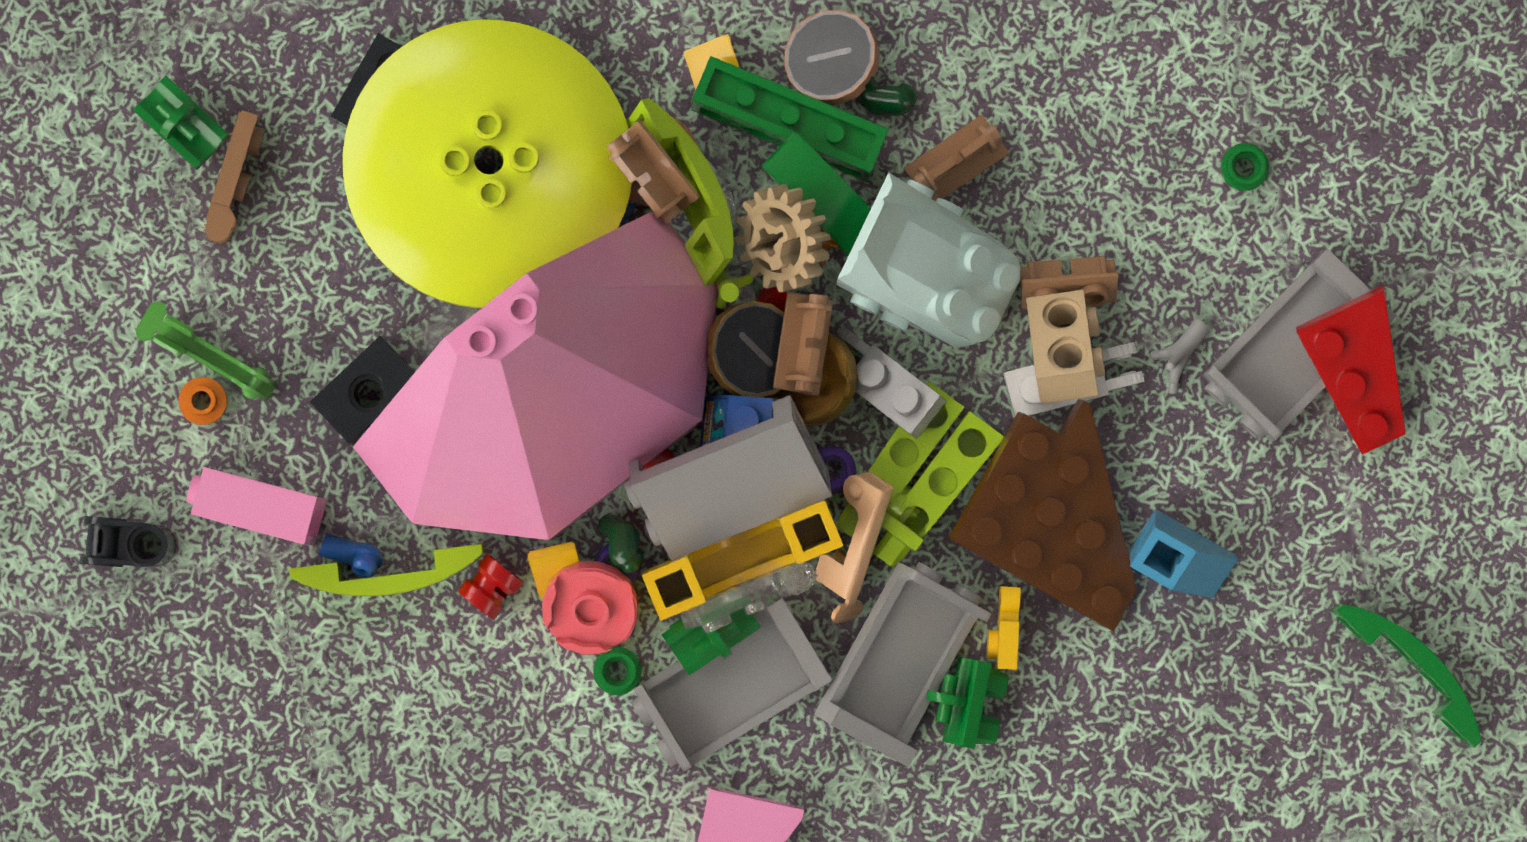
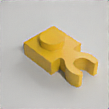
(1003, 642)

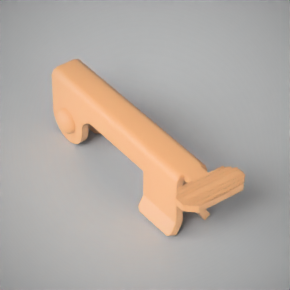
(844, 572)

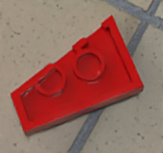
(1358, 367)

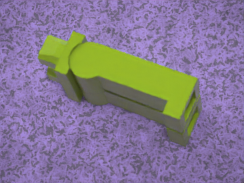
(917, 508)

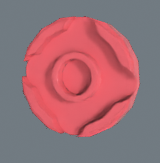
(590, 607)

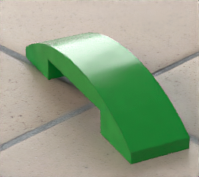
(802, 167)
(1455, 709)

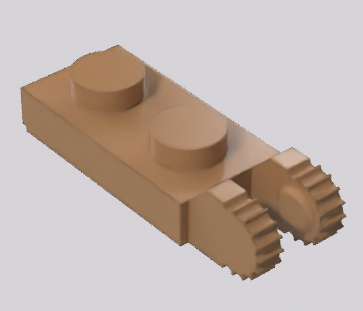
(232, 181)

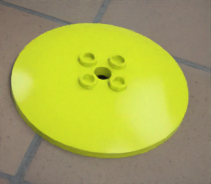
(416, 146)

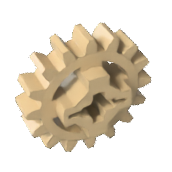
(783, 238)

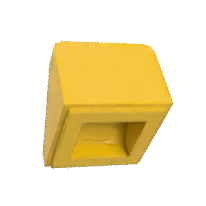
(698, 56)
(549, 561)

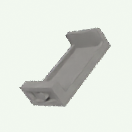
(1267, 367)
(731, 483)
(898, 658)
(733, 693)

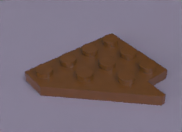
(1053, 517)

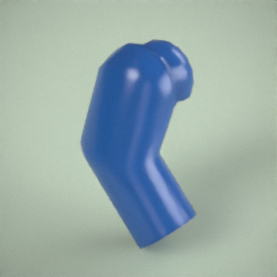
(361, 556)

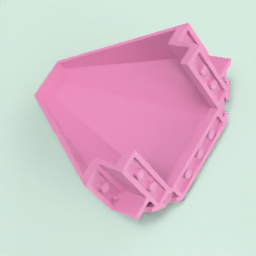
(552, 390)

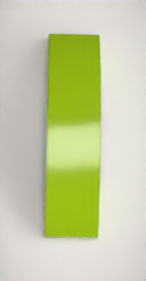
(709, 215)
(447, 564)

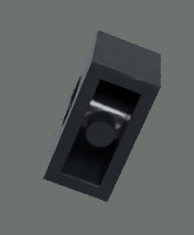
(340, 401)

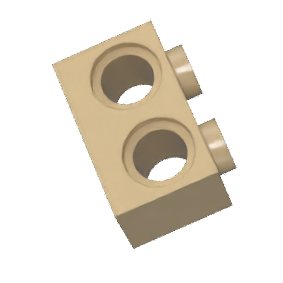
(1064, 346)

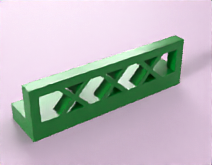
(777, 112)

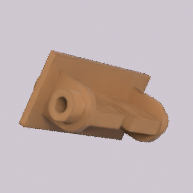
(958, 158)
(660, 179)
(1089, 274)
(803, 343)

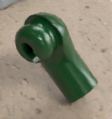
(888, 99)

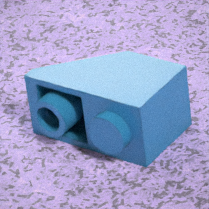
(1180, 557)

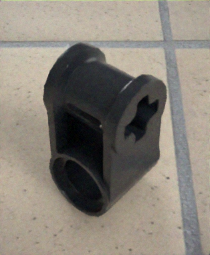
(118, 543)

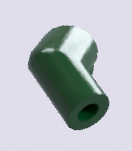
(623, 542)

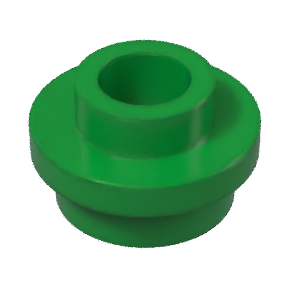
(1255, 156)
(602, 676)

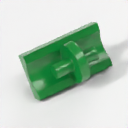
(181, 122)
(697, 648)
(963, 703)

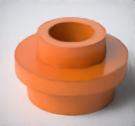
(216, 408)

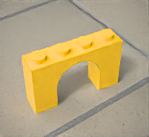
(712, 569)

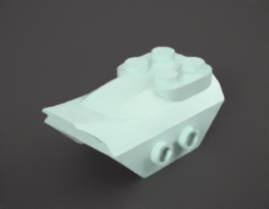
(929, 267)

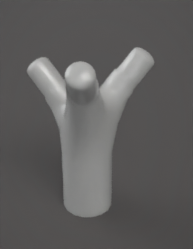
(1180, 352)

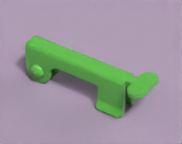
(180, 339)

